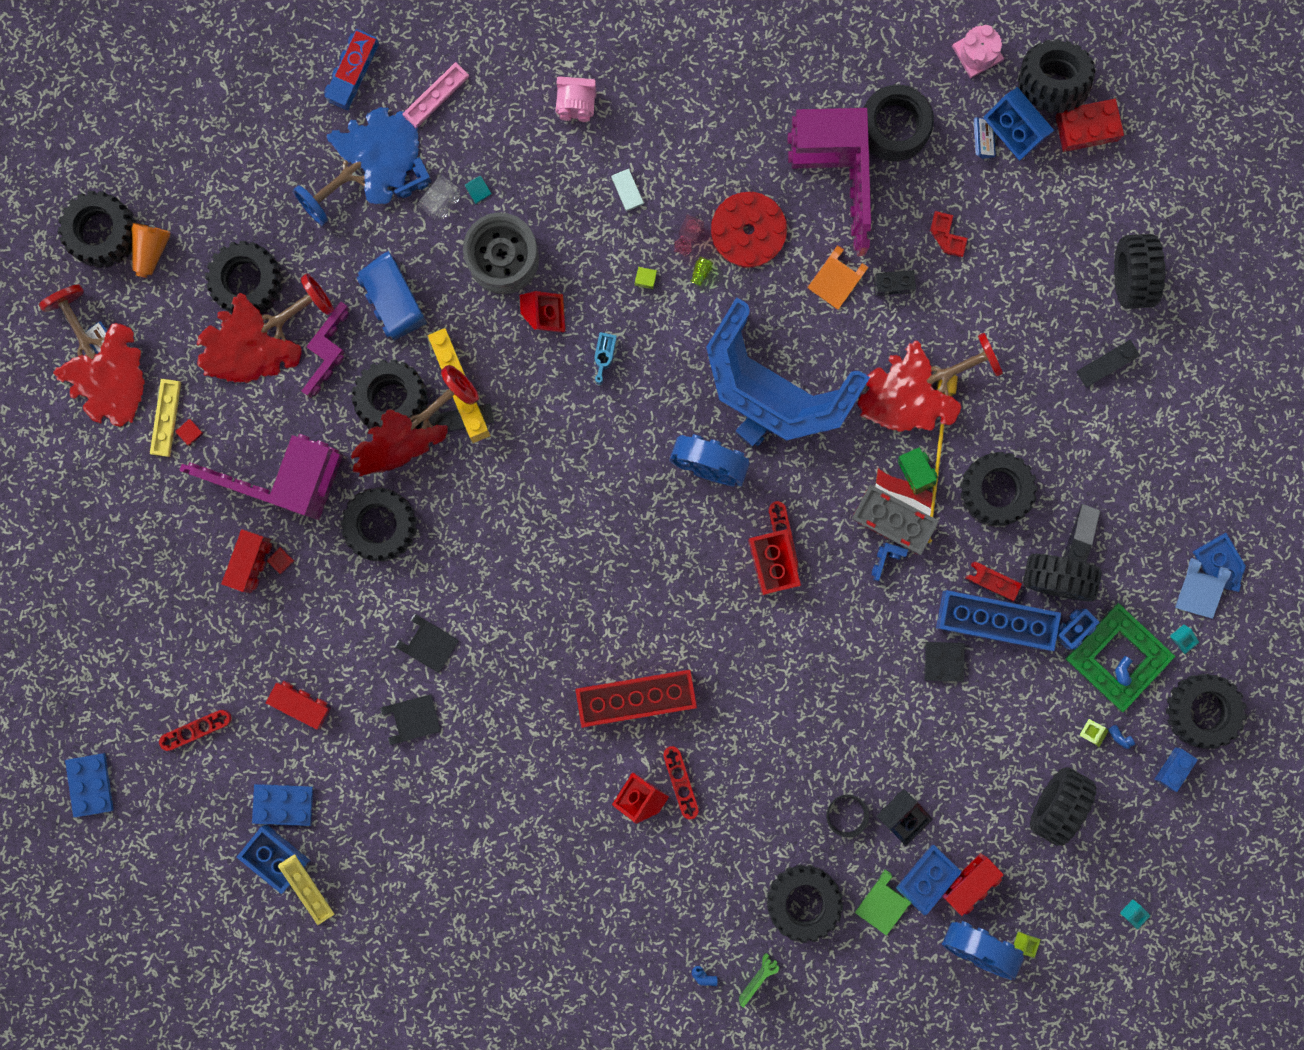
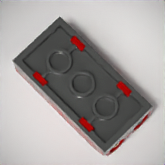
(895, 520)

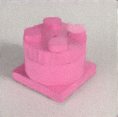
(979, 50)
(575, 98)

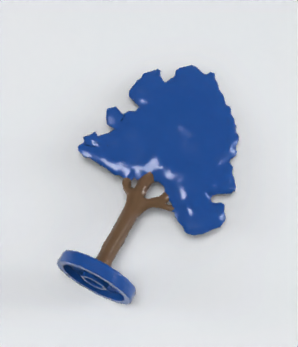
(383, 151)

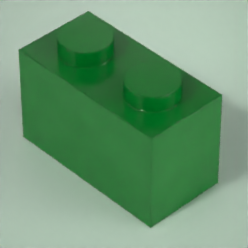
(917, 470)

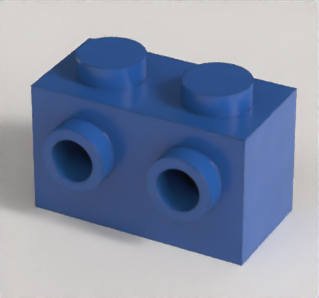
(1076, 628)

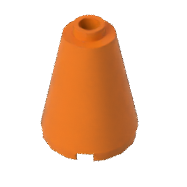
(147, 248)

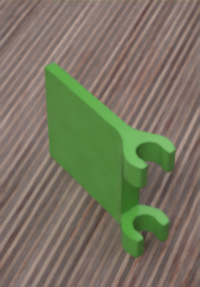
(882, 905)
(758, 979)

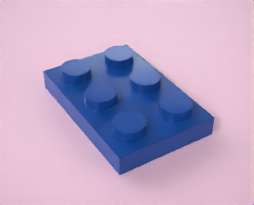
(89, 785)
(282, 804)
(928, 880)

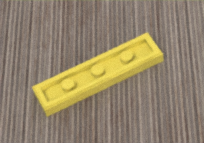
(165, 417)
(306, 889)

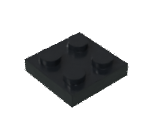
(944, 661)

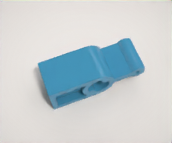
(609, 352)

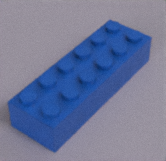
(998, 620)

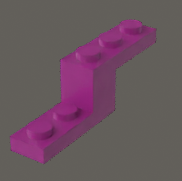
(326, 350)

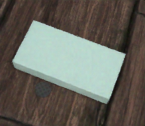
(627, 190)

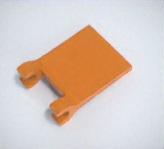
(836, 280)

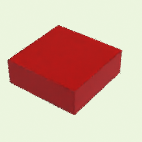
(189, 432)
(280, 560)

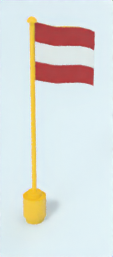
(901, 489)

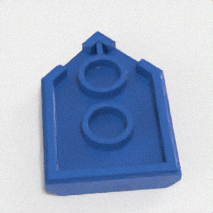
(1221, 553)

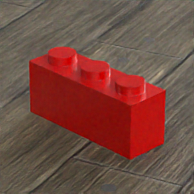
(298, 704)

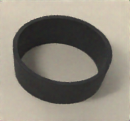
(860, 829)

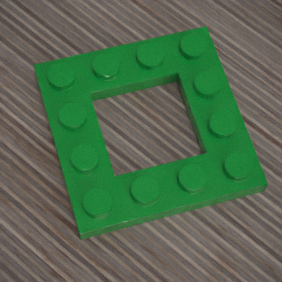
(1156, 658)

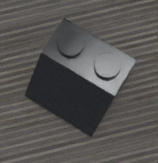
(904, 817)

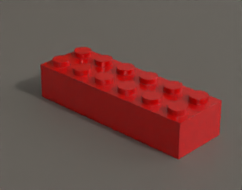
(635, 698)

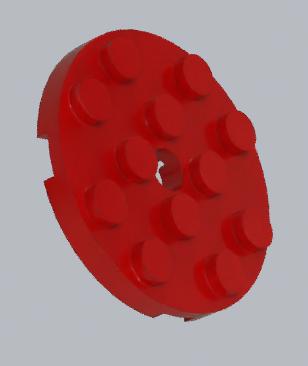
(752, 210)

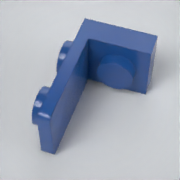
(420, 183)
(894, 551)

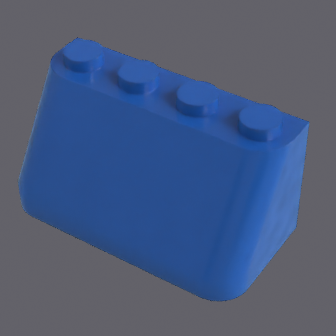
(391, 297)

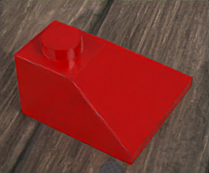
(543, 310)
(639, 799)

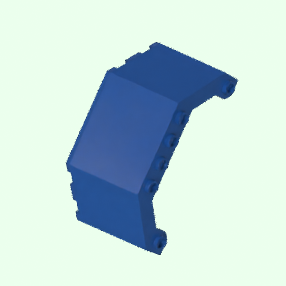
(767, 396)

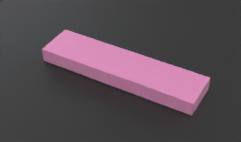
(435, 95)

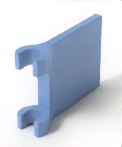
(1201, 591)

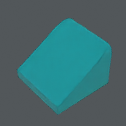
(477, 189)
(1184, 638)
(1135, 914)

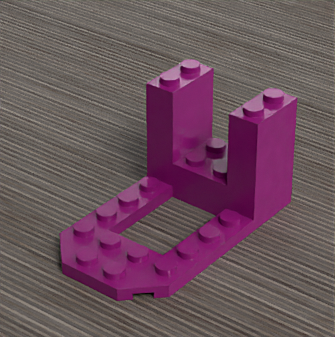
(837, 140)
(301, 481)

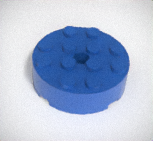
(710, 460)
(983, 950)

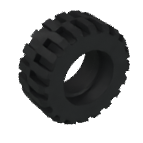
(1062, 59)
(80, 212)
(232, 257)
(1139, 271)
(381, 376)
(1018, 473)
(353, 520)
(1062, 577)
(1231, 711)
(1063, 806)
(816, 927)

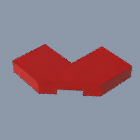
(949, 243)

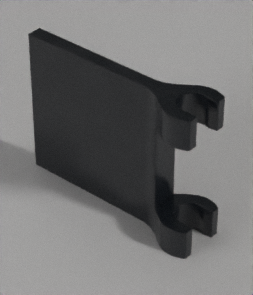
(429, 644)
(413, 718)

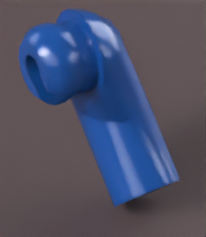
(1122, 672)
(1119, 738)
(702, 978)

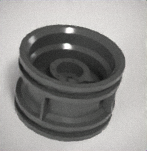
(481, 235)

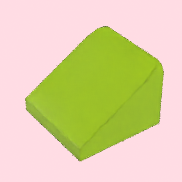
(645, 278)
(1094, 732)
(1027, 944)

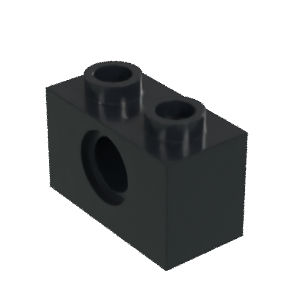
(894, 283)

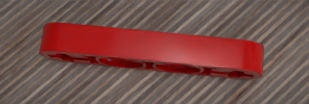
(786, 522)
(195, 730)
(677, 783)

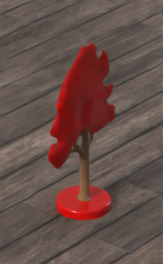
(242, 347)
(106, 378)
(906, 395)
(399, 440)

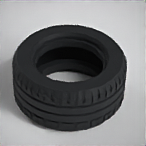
(914, 103)

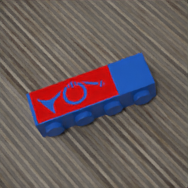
(351, 69)

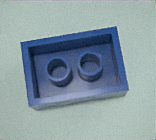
(1018, 123)
(264, 855)

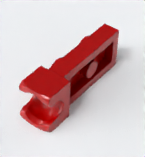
(994, 581)

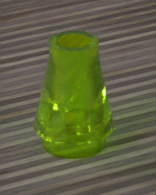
(701, 270)

